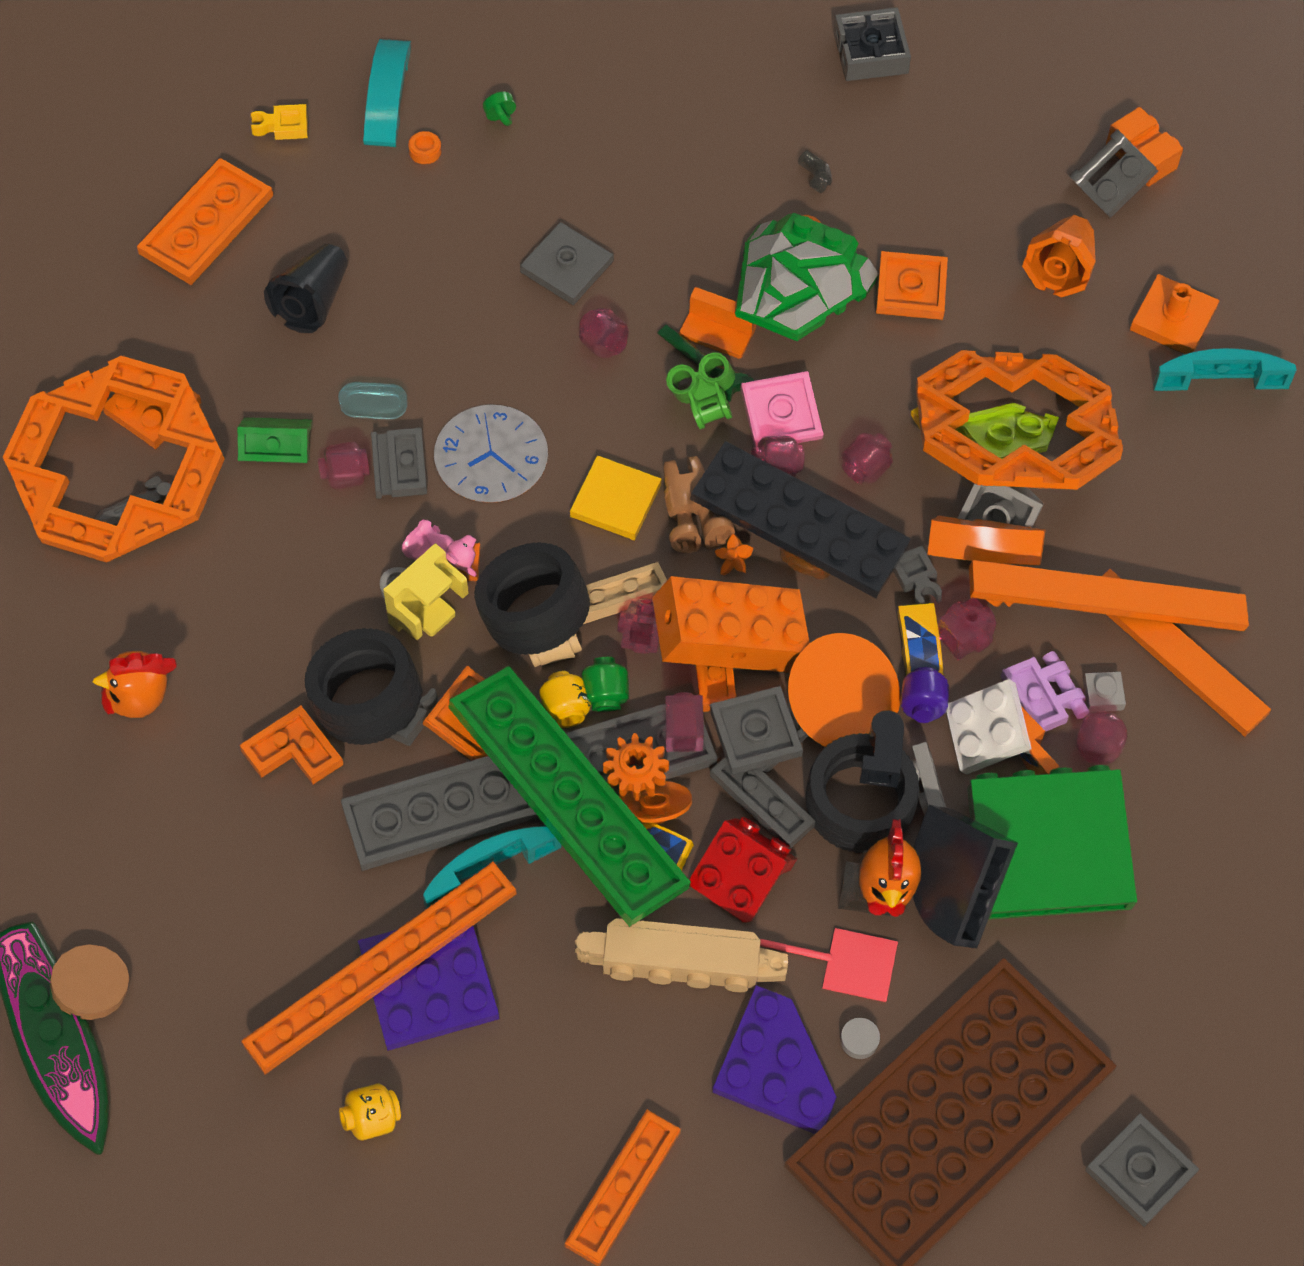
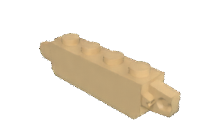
(682, 955)

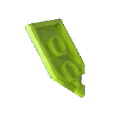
(1008, 428)

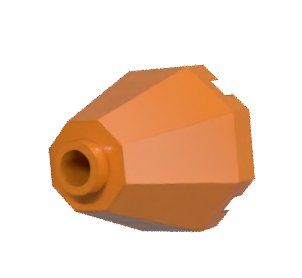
(1062, 257)

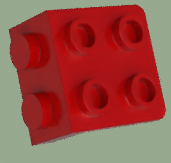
(741, 868)

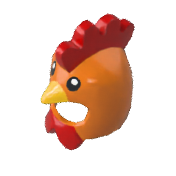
(137, 682)
(892, 870)

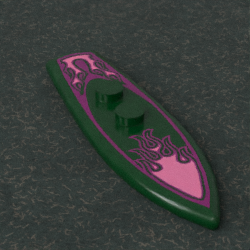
(52, 1044)

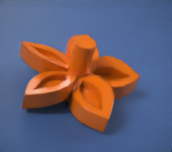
(734, 555)

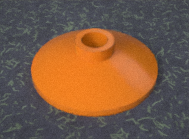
(668, 803)

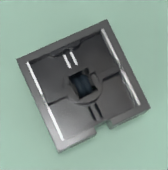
(872, 44)

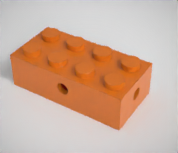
(730, 624)

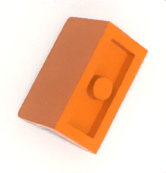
(714, 324)

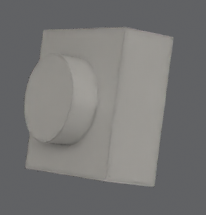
(1104, 691)

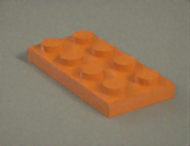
(205, 221)

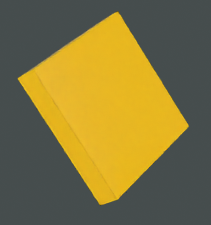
(615, 497)

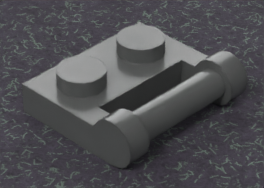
(1121, 180)

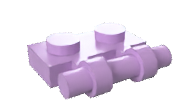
(1038, 695)

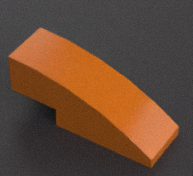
(985, 541)

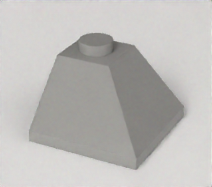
(1002, 505)

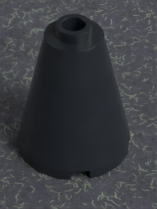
(307, 289)

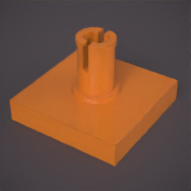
(1174, 315)

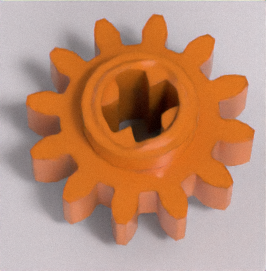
(632, 778)

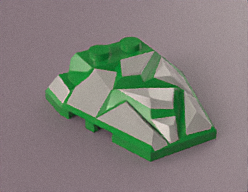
(800, 275)

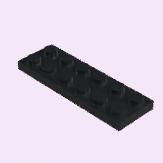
(800, 519)

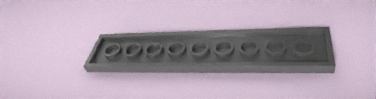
(479, 798)

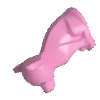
(458, 552)

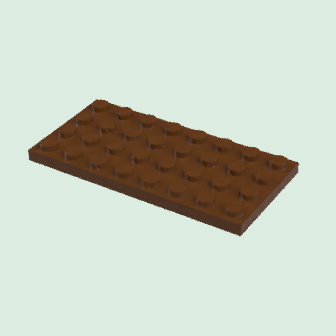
(950, 1117)

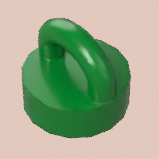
(499, 107)

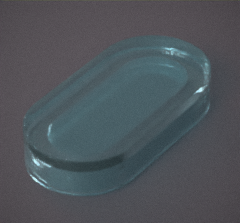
(373, 400)

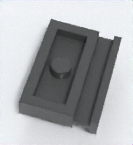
(399, 463)

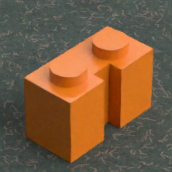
(1143, 132)

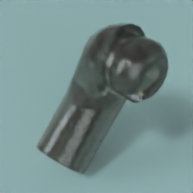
(818, 168)

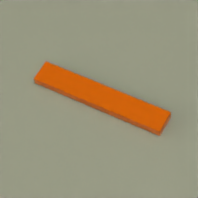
(1196, 670)

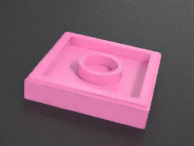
(782, 408)

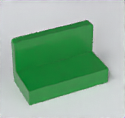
(274, 440)

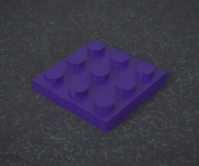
(436, 996)

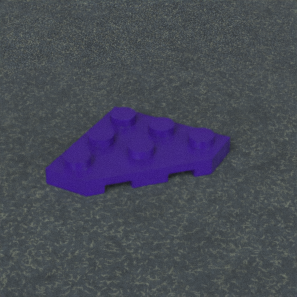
(776, 1065)

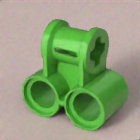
(705, 393)

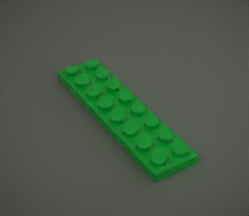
(569, 796)

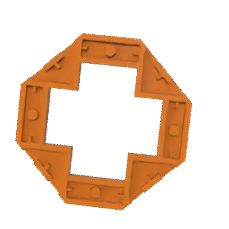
(1023, 467)
(141, 519)

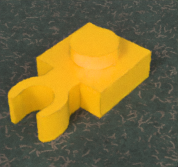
(286, 122)

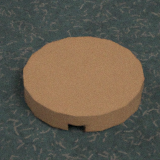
(89, 981)

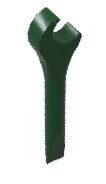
(696, 355)

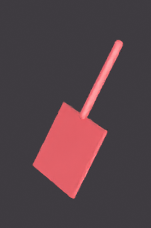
(856, 963)

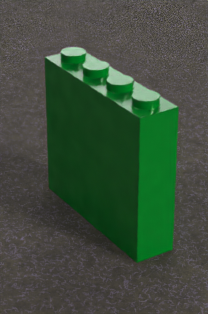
(1068, 836)

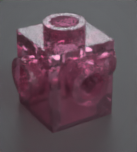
(967, 628)
(636, 635)

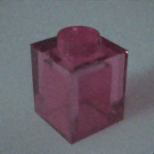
(684, 722)

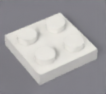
(988, 726)

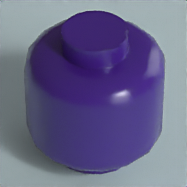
(924, 695)

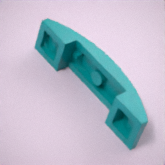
(385, 92)
(1265, 369)
(532, 842)

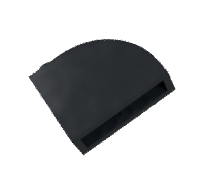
(959, 874)

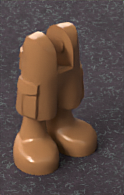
(677, 495)

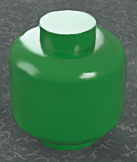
(606, 684)

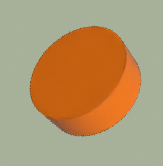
(424, 147)

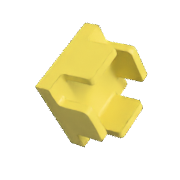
(415, 594)

